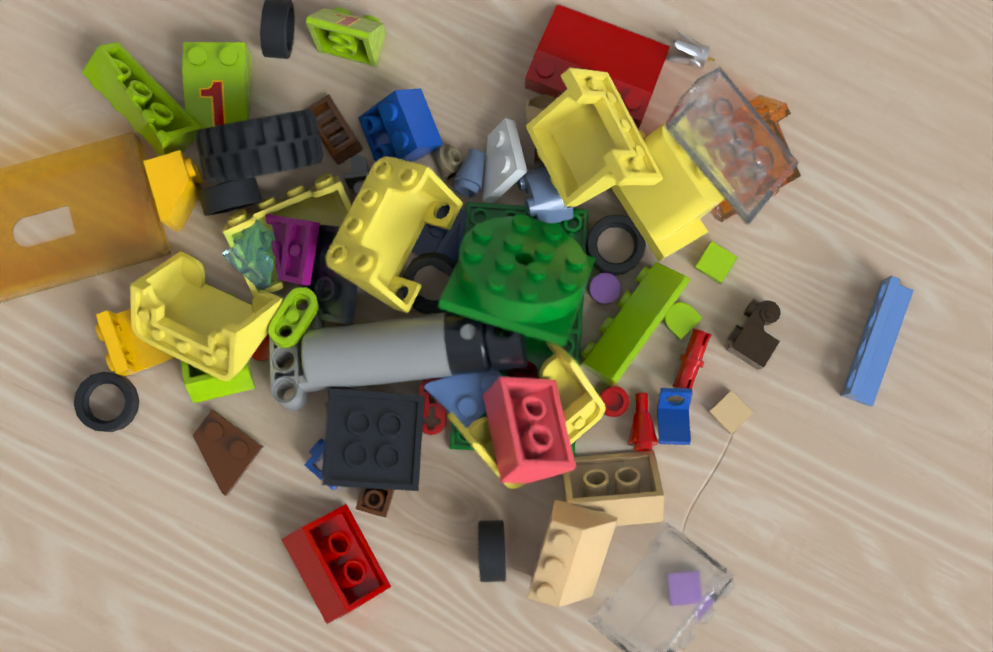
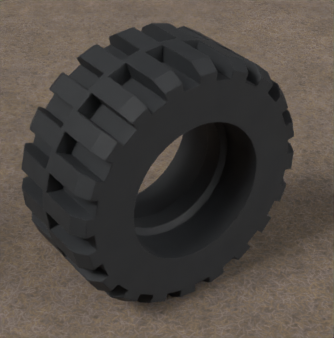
(259, 146)

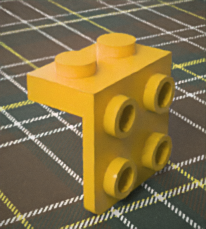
(126, 351)

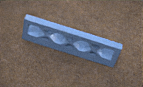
(877, 342)

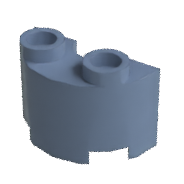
(543, 199)

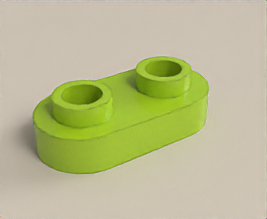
(291, 318)

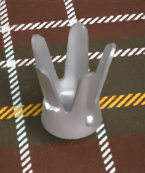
(698, 52)

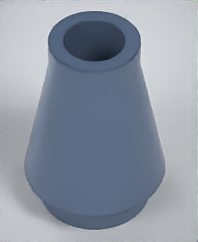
(469, 177)

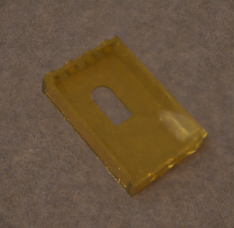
(109, 210)

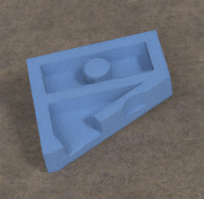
(463, 394)

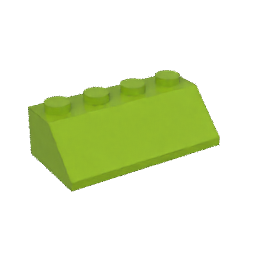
(634, 323)

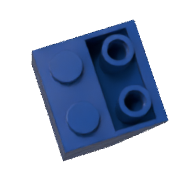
(401, 126)

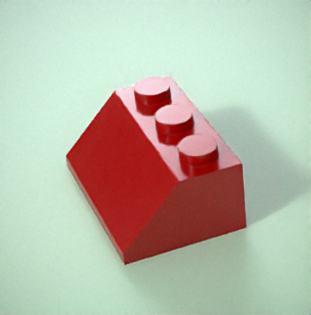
(336, 563)

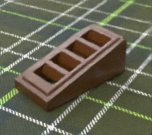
(344, 145)

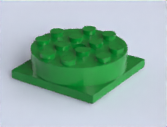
(519, 277)

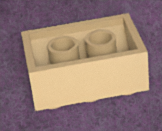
(617, 485)
(571, 554)

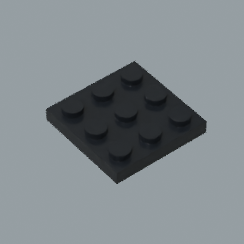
(373, 440)

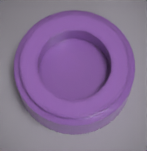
(604, 288)

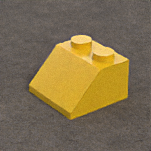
(174, 187)

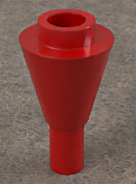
(642, 431)

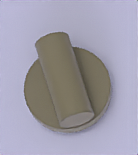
(448, 160)

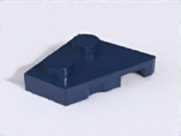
(442, 240)

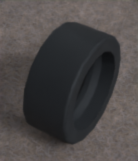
(277, 28)
(229, 196)
(620, 222)
(427, 259)
(83, 394)
(491, 551)

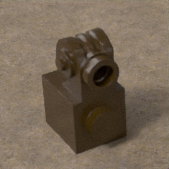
(750, 340)

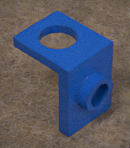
(674, 417)
(317, 454)

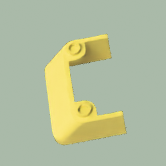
(578, 399)

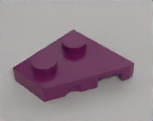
(294, 248)

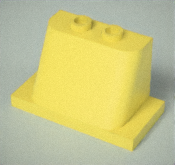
(590, 139)
(672, 208)

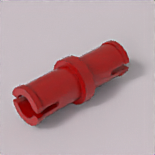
(692, 359)

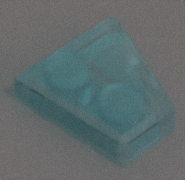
(253, 254)

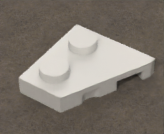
(503, 161)

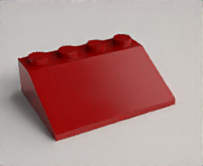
(596, 45)

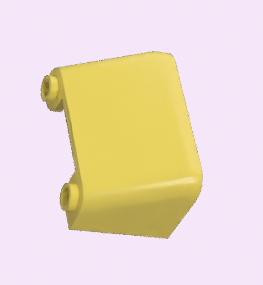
(197, 321)

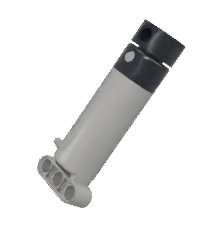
(391, 354)

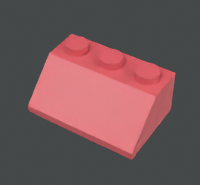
(528, 429)

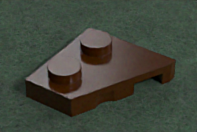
(225, 450)

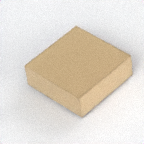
(730, 412)

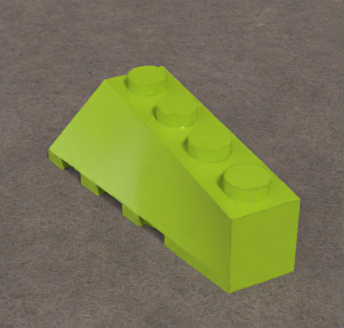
(140, 99)

